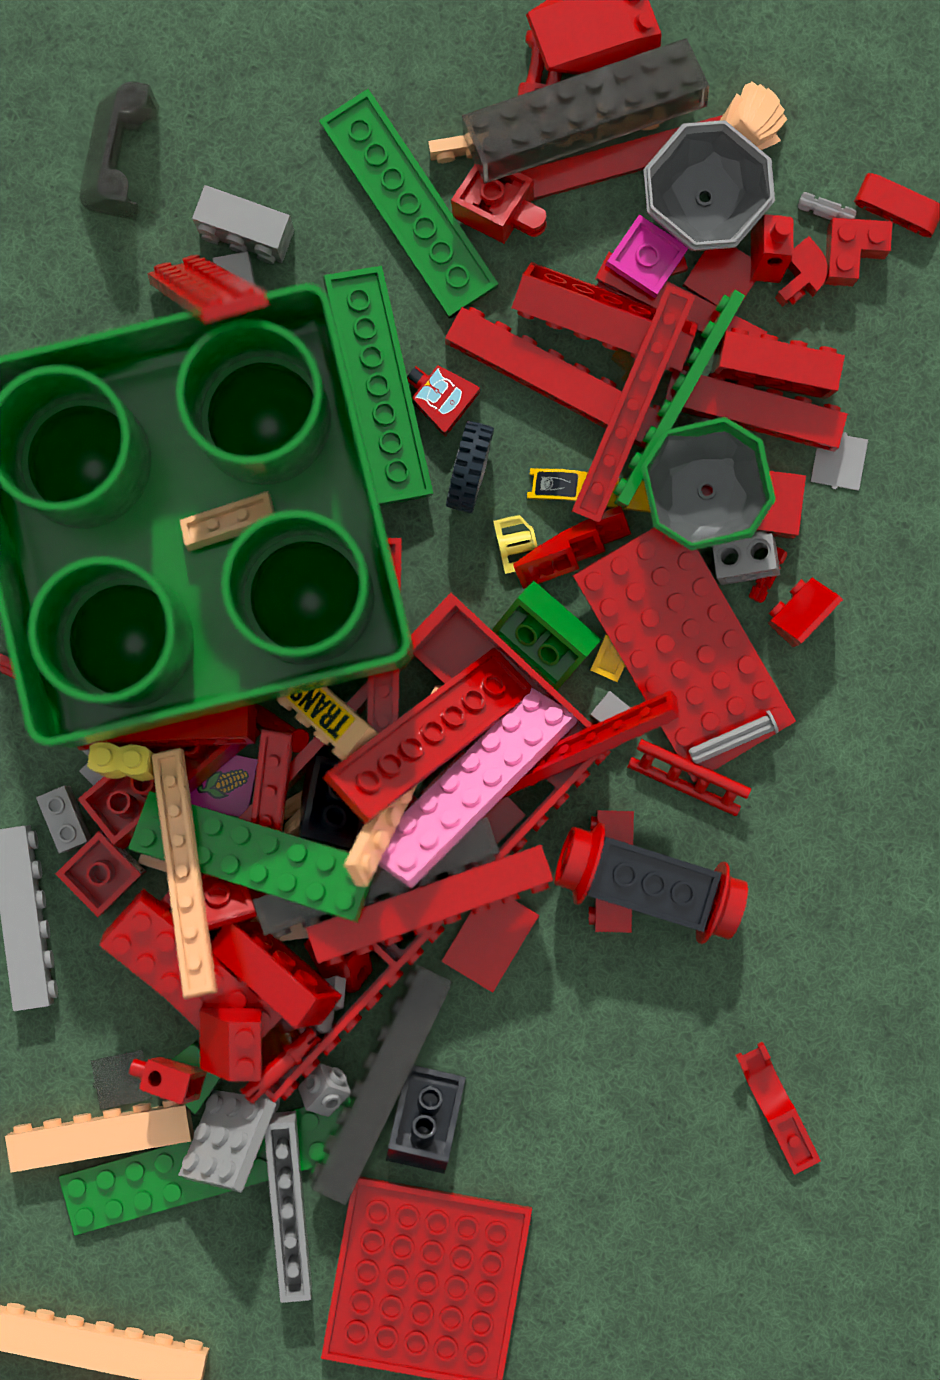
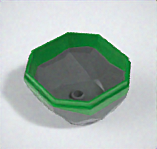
(715, 456)

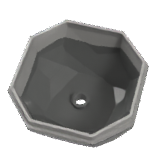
(714, 162)

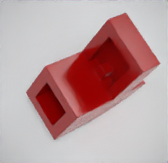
(810, 271)

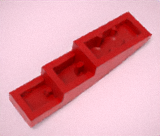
(564, 550)

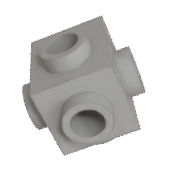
(324, 1090)

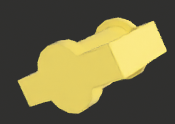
(504, 540)

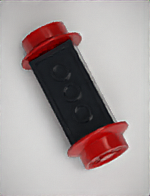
(651, 883)

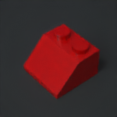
(803, 611)
(232, 1043)

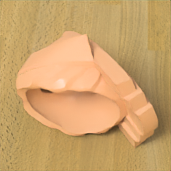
(756, 115)

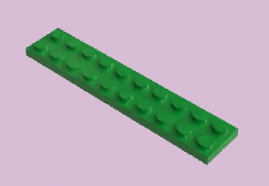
(151, 1181)

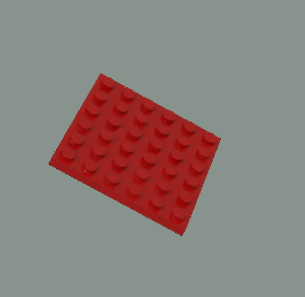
(426, 1282)

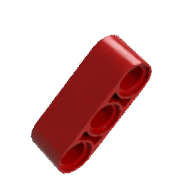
(898, 203)

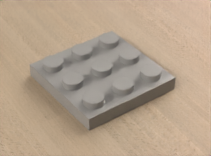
(227, 1140)

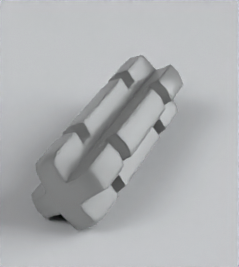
(824, 207)

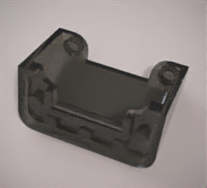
(102, 186)

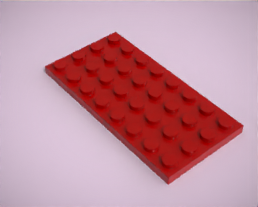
(681, 638)

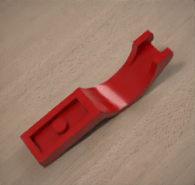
(778, 1109)

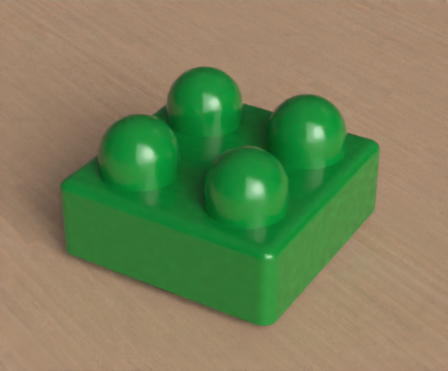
(155, 425)

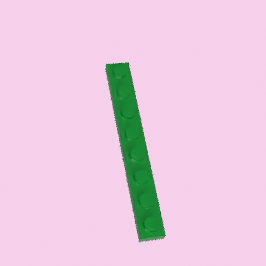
(683, 386)

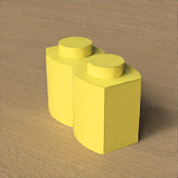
(121, 762)

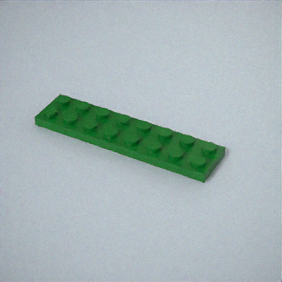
(408, 203)
(379, 384)
(261, 860)

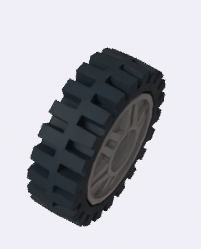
(469, 466)

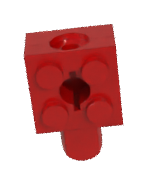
(509, 203)

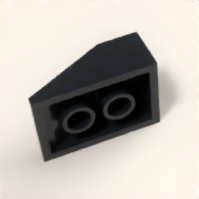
(323, 812)
(426, 1119)

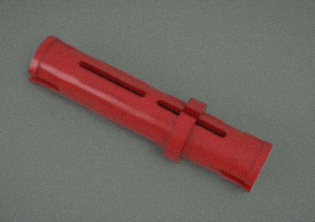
(279, 1066)

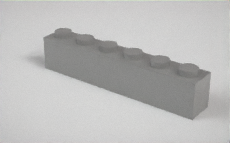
(23, 921)
(288, 1208)

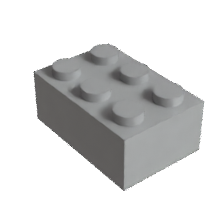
(243, 225)

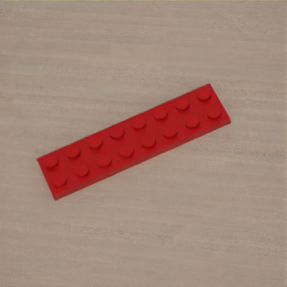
(428, 735)

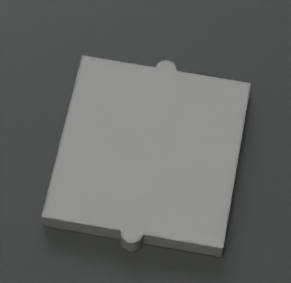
(843, 466)

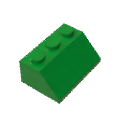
(546, 635)

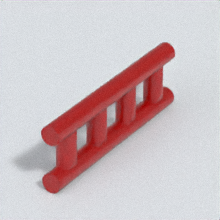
(704, 774)

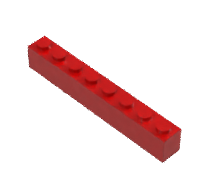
(539, 369)
(431, 903)

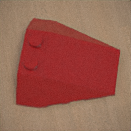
(592, 33)

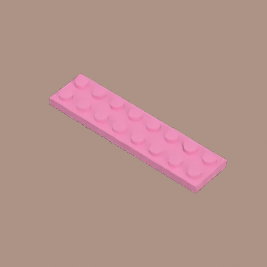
(474, 785)

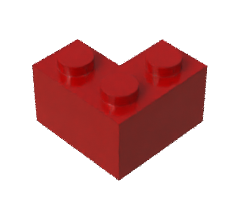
(850, 241)

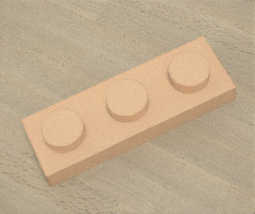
(225, 521)

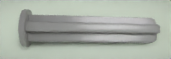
(733, 738)

